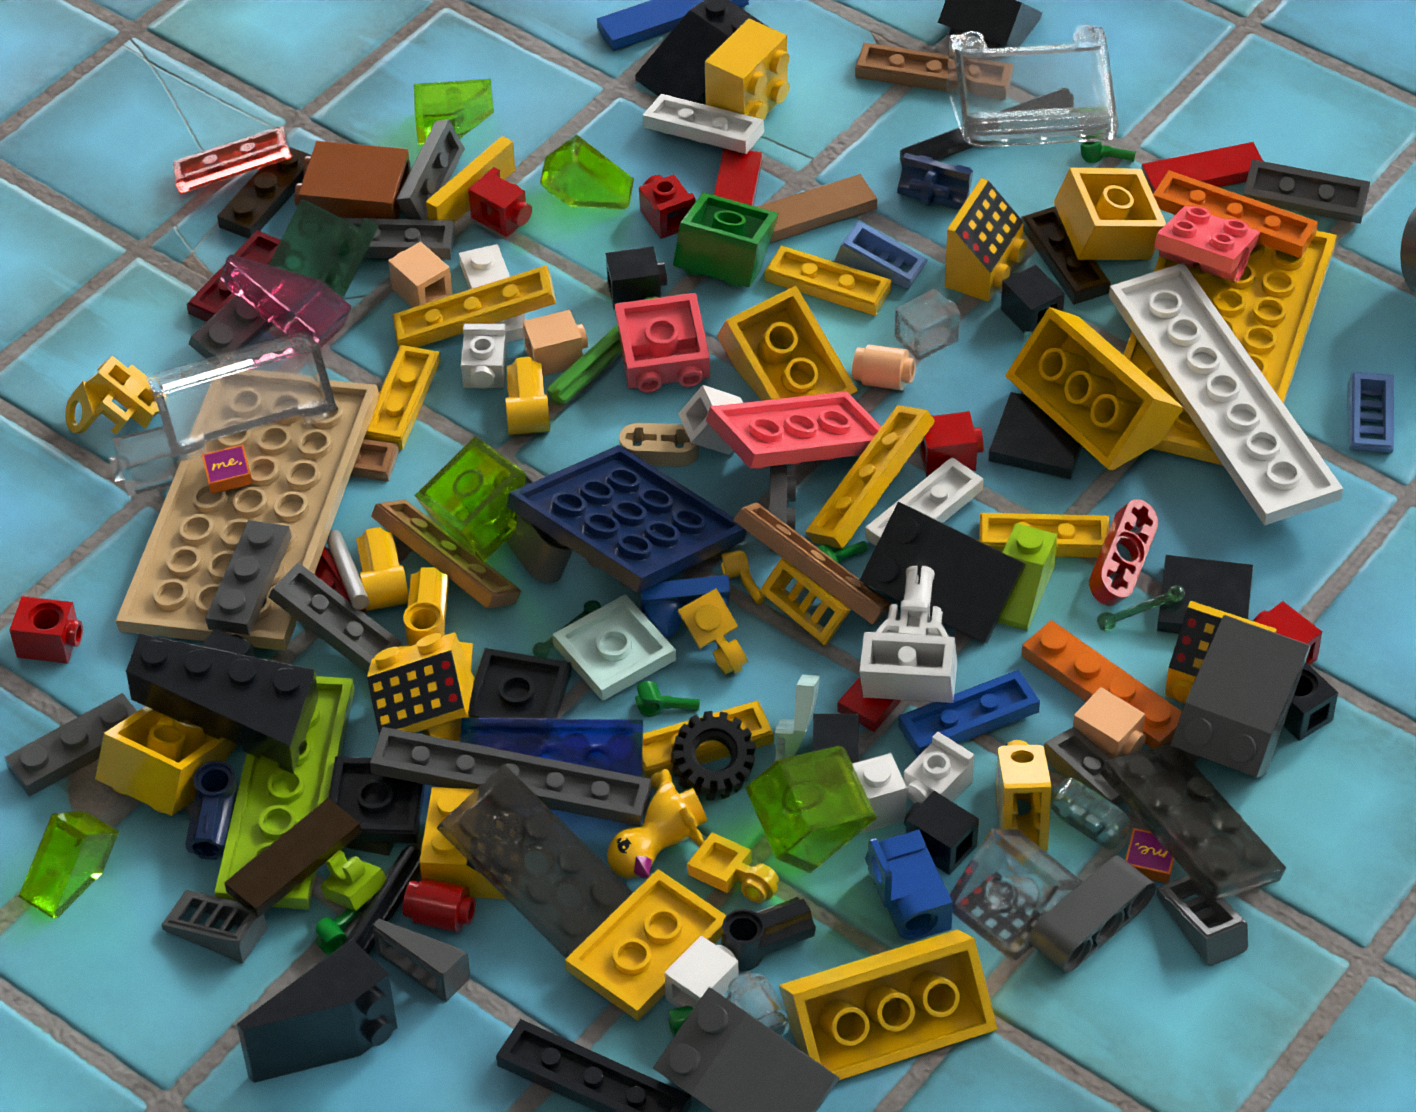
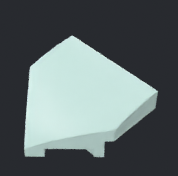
(791, 732)

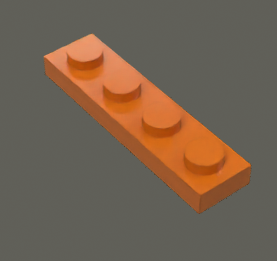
(1277, 226)
(1086, 671)

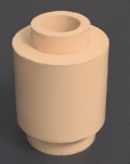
(883, 367)

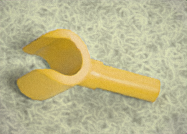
(736, 565)

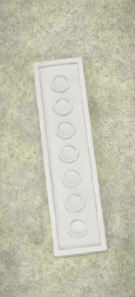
(1225, 394)

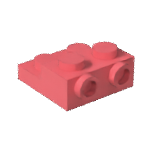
(662, 342)

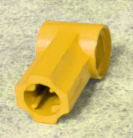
(526, 403)
(381, 572)
(426, 604)

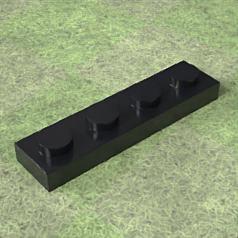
(585, 1074)

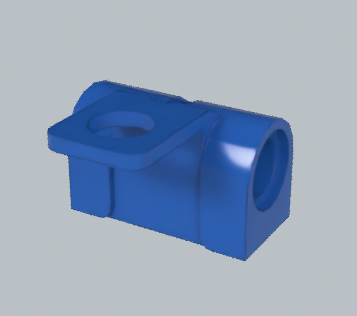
(910, 885)

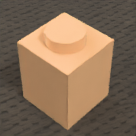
(419, 275)
(554, 341)
(1111, 724)

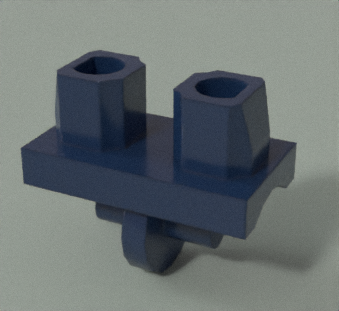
(934, 181)

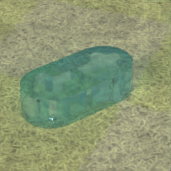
(1090, 813)

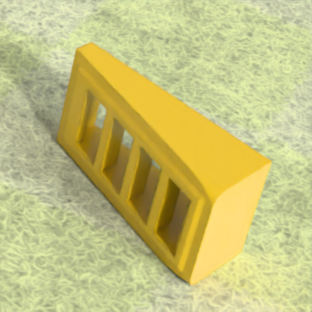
(775, 591)

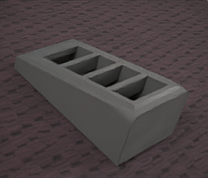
(1216, 941)
(232, 945)
(426, 960)

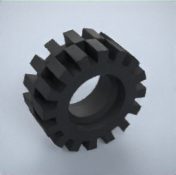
(721, 730)

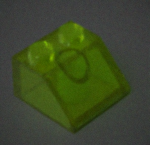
(472, 497)
(810, 806)

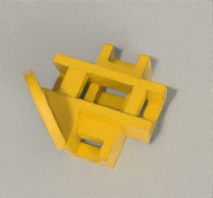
(110, 382)

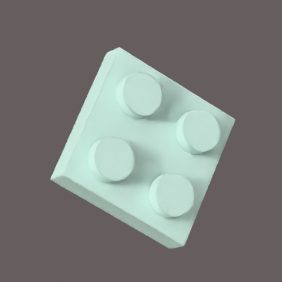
(614, 647)

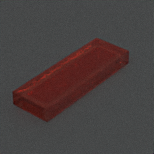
(231, 159)

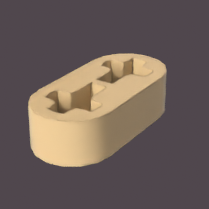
(659, 444)

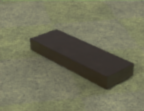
(1078, 278)
(292, 857)

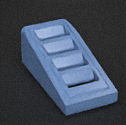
(864, 242)
(1374, 386)

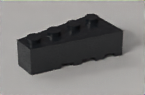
(227, 694)

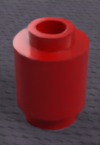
(438, 904)

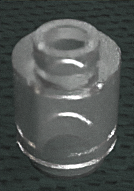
(759, 999)

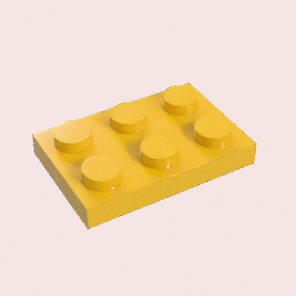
(641, 941)

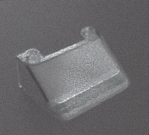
(1032, 91)
(241, 392)

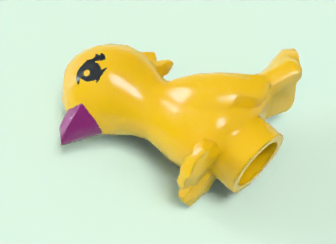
(667, 822)

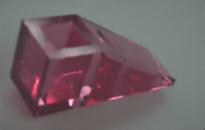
(287, 298)

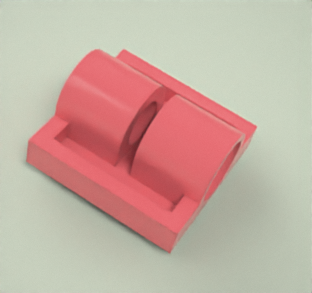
(1201, 238)

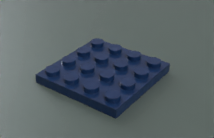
(626, 518)

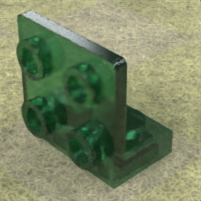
(323, 246)

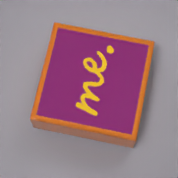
(227, 469)
(1149, 856)

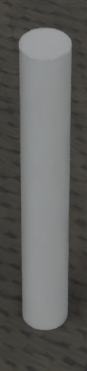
(347, 570)

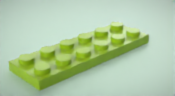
(276, 800)

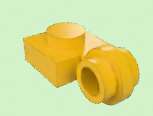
(710, 621)
(724, 862)

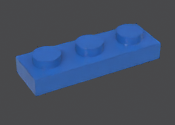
(972, 712)

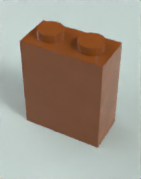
(354, 179)

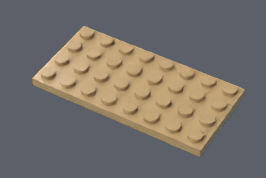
(297, 483)

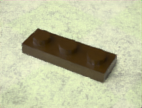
(263, 196)

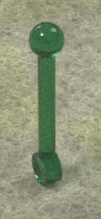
(1107, 620)
(542, 649)

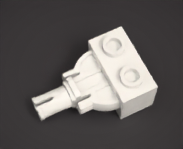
(910, 655)

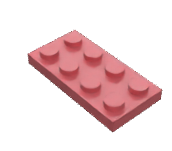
(794, 429)

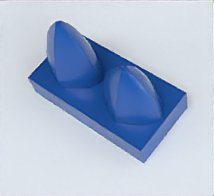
(666, 597)

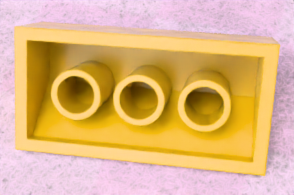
(1092, 390)
(891, 1005)

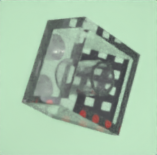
(1009, 890)

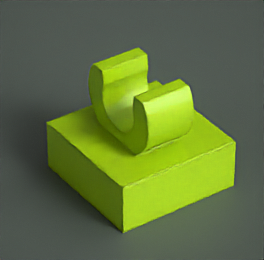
(351, 881)

